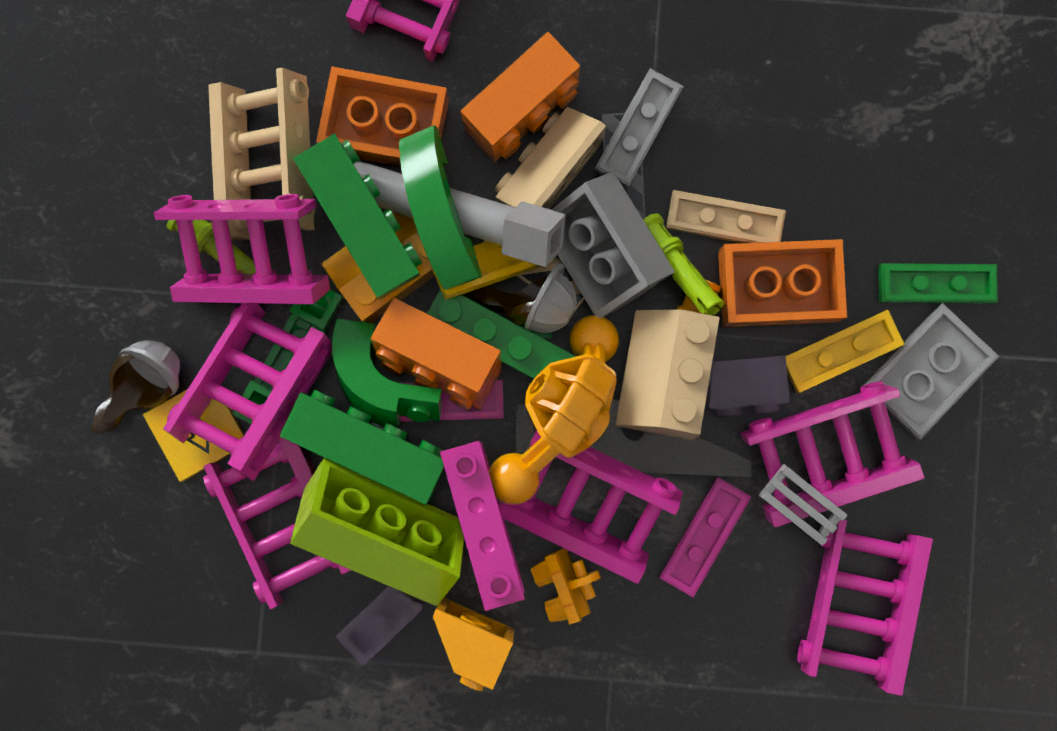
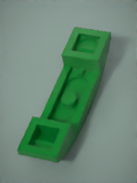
(434, 209)
(299, 323)

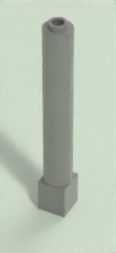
(523, 230)

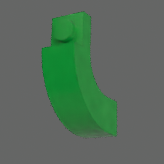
(369, 389)

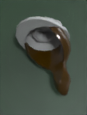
(540, 306)
(138, 380)

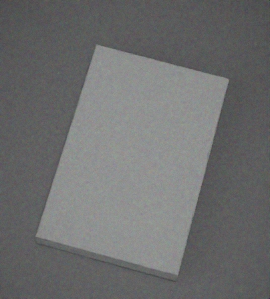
(933, 370)

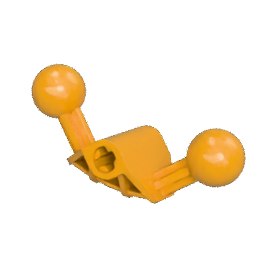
(567, 406)

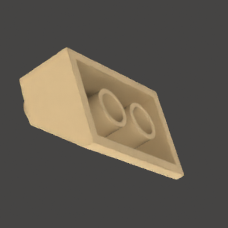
(554, 161)
(667, 372)

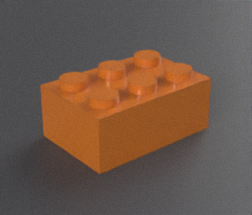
(522, 98)
(379, 112)
(782, 283)
(436, 355)

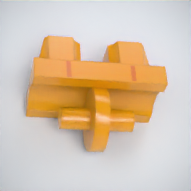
(571, 583)

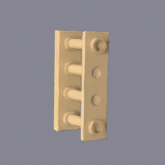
(232, 140)

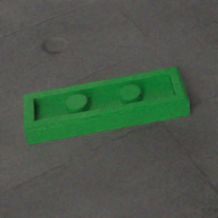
(938, 283)

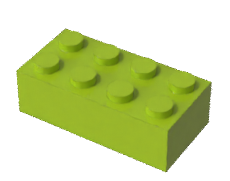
(379, 532)

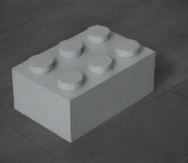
(609, 246)

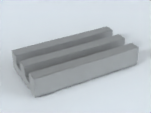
(828, 525)

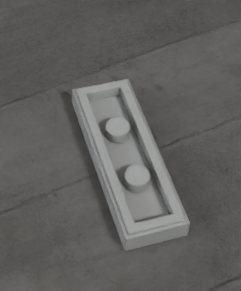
(639, 127)

